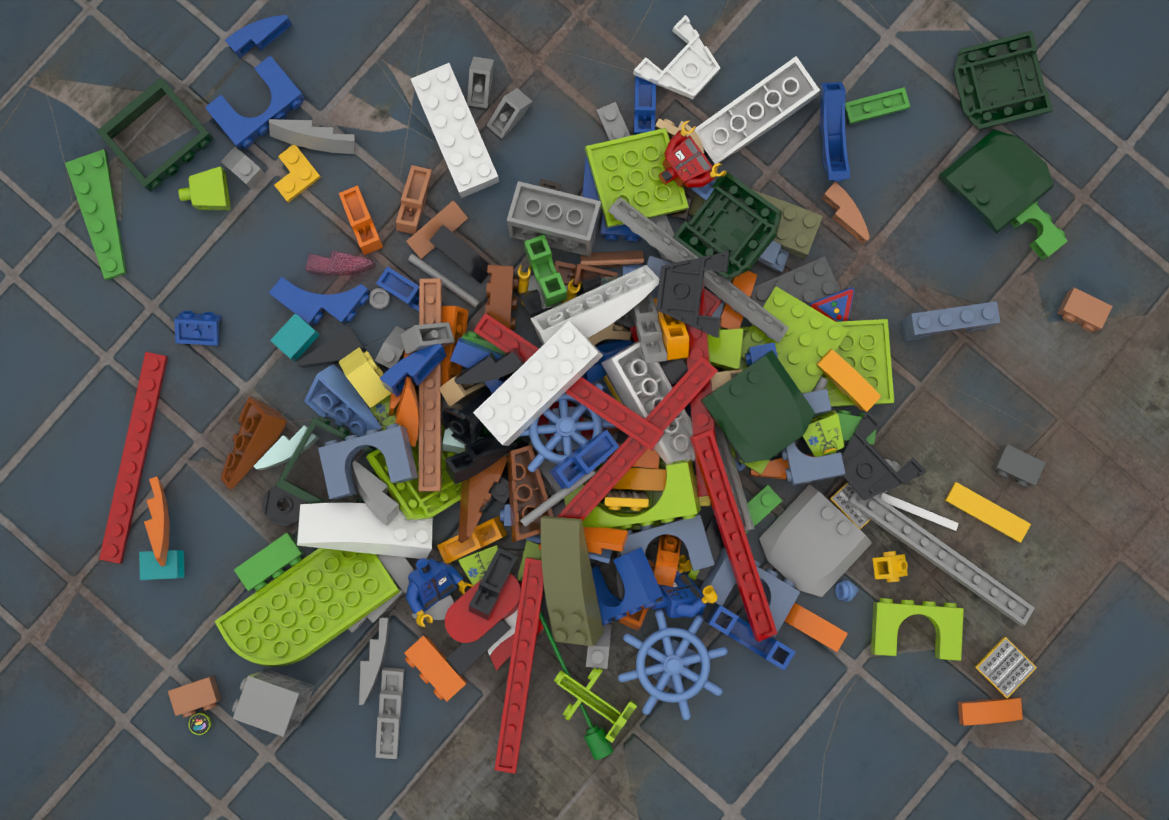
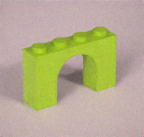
(946, 621)

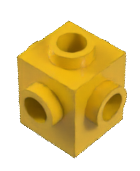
(890, 566)

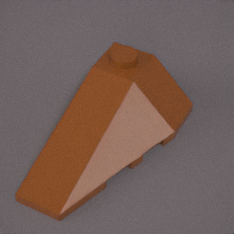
(257, 433)
(475, 495)

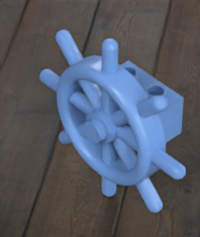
(567, 431)
(673, 664)

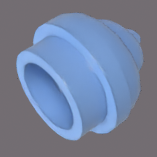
(846, 590)

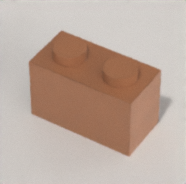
(1084, 310)
(194, 696)

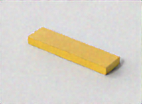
(987, 512)

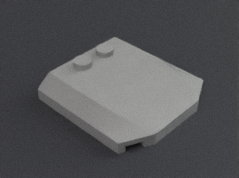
(812, 543)

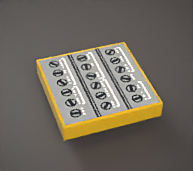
(626, 498)
(840, 500)
(1005, 667)

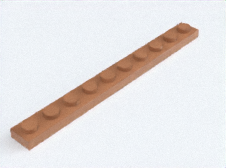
(430, 396)

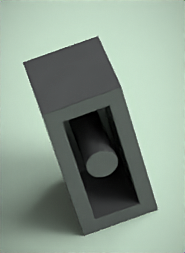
(1018, 466)

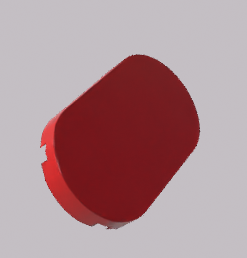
(468, 627)

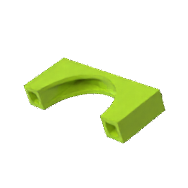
(677, 500)

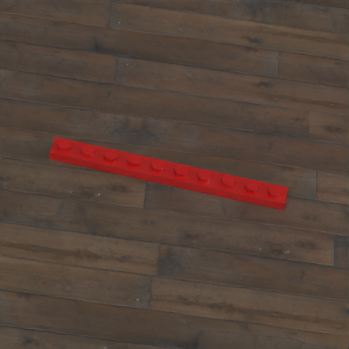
(581, 390)
(700, 417)
(631, 449)
(133, 458)
(733, 535)
(520, 667)

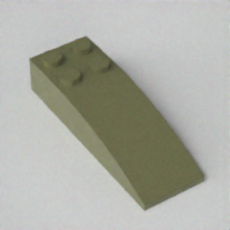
(795, 229)
(569, 582)

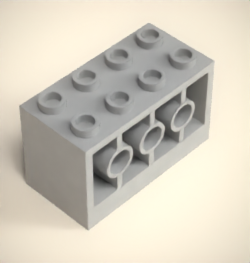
(564, 218)
(272, 702)

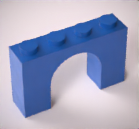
(244, 129)
(639, 586)
(741, 632)

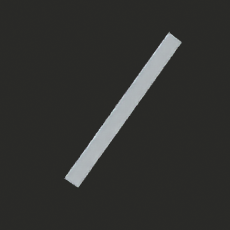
(919, 511)

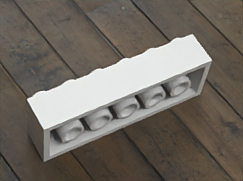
(455, 130)
(538, 383)

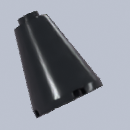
(462, 420)

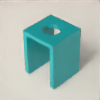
(295, 337)
(151, 569)

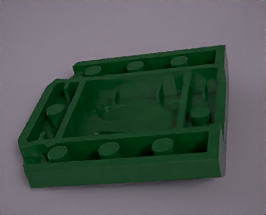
(1001, 81)
(999, 178)
(734, 222)
(760, 410)

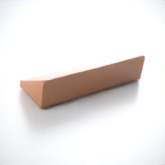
(451, 217)
(613, 259)

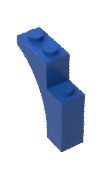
(833, 131)
(613, 233)
(311, 305)
(468, 353)

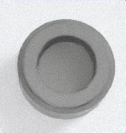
(379, 298)

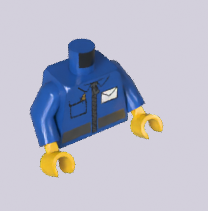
(431, 584)
(684, 597)

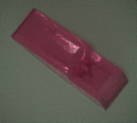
(338, 264)

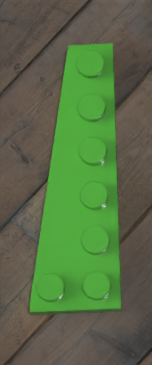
(95, 195)

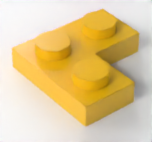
(301, 174)

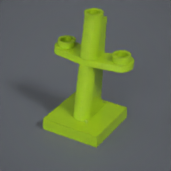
(598, 704)

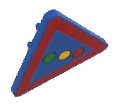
(835, 306)

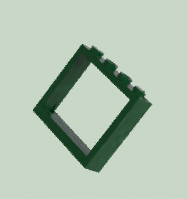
(135, 110)
(297, 491)

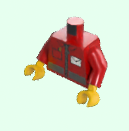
(686, 162)

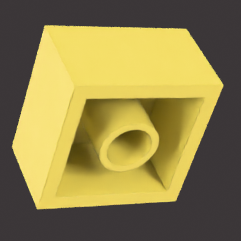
(364, 376)

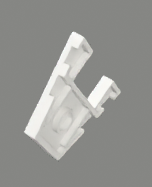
(688, 70)

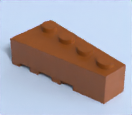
(501, 294)
(525, 493)

